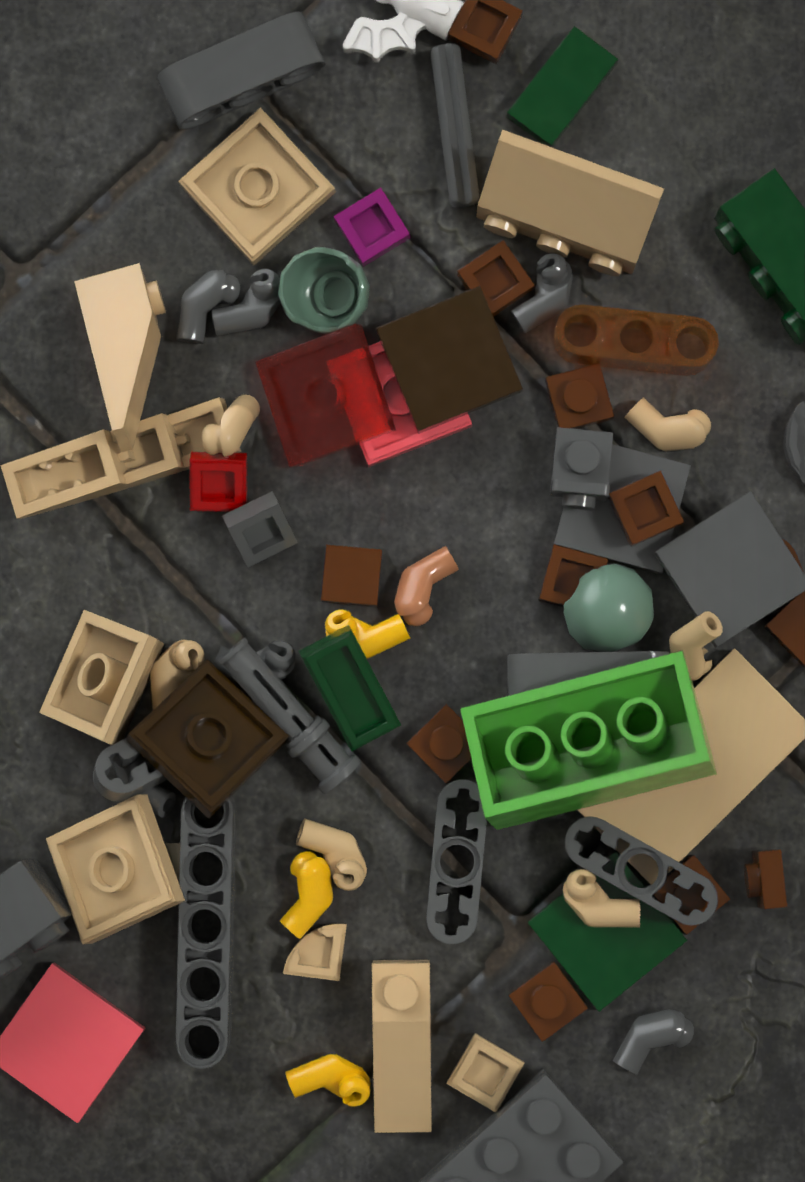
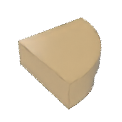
(318, 953)

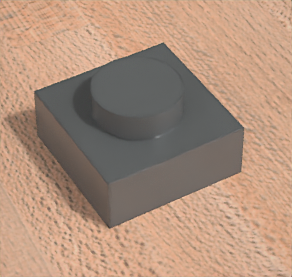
(259, 529)

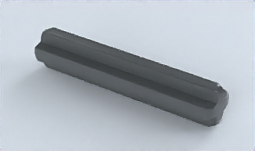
(455, 125)

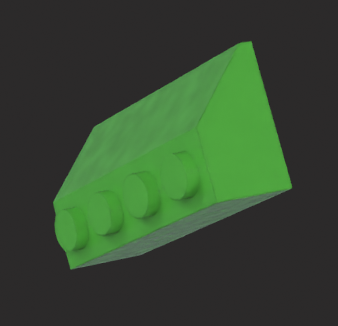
(587, 741)

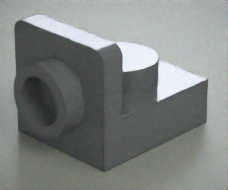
(581, 467)

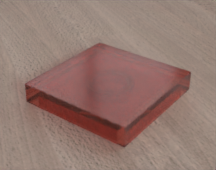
(325, 395)

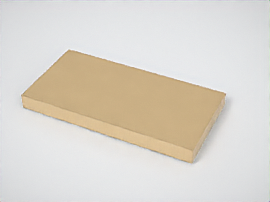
(748, 735)

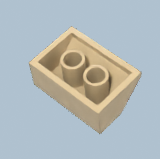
(567, 204)

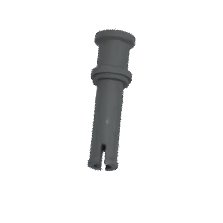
(307, 735)

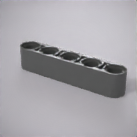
(193, 952)

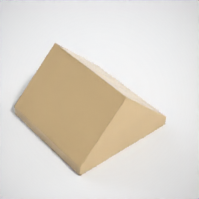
(101, 678)

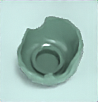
(323, 290)
(609, 609)

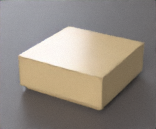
(485, 1072)

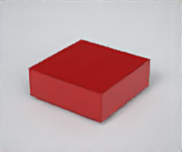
(217, 481)

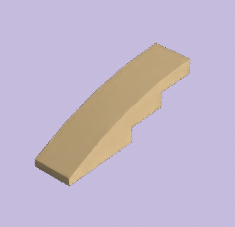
(98, 467)

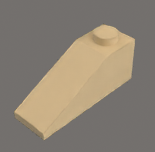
(124, 341)
(401, 1045)

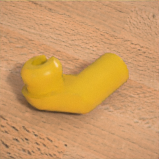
(370, 638)
(314, 892)
(333, 1074)

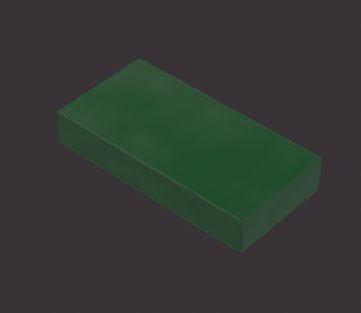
(562, 87)
(349, 688)

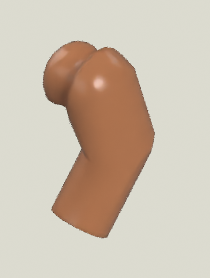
(416, 586)

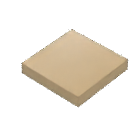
(257, 186)
(115, 869)

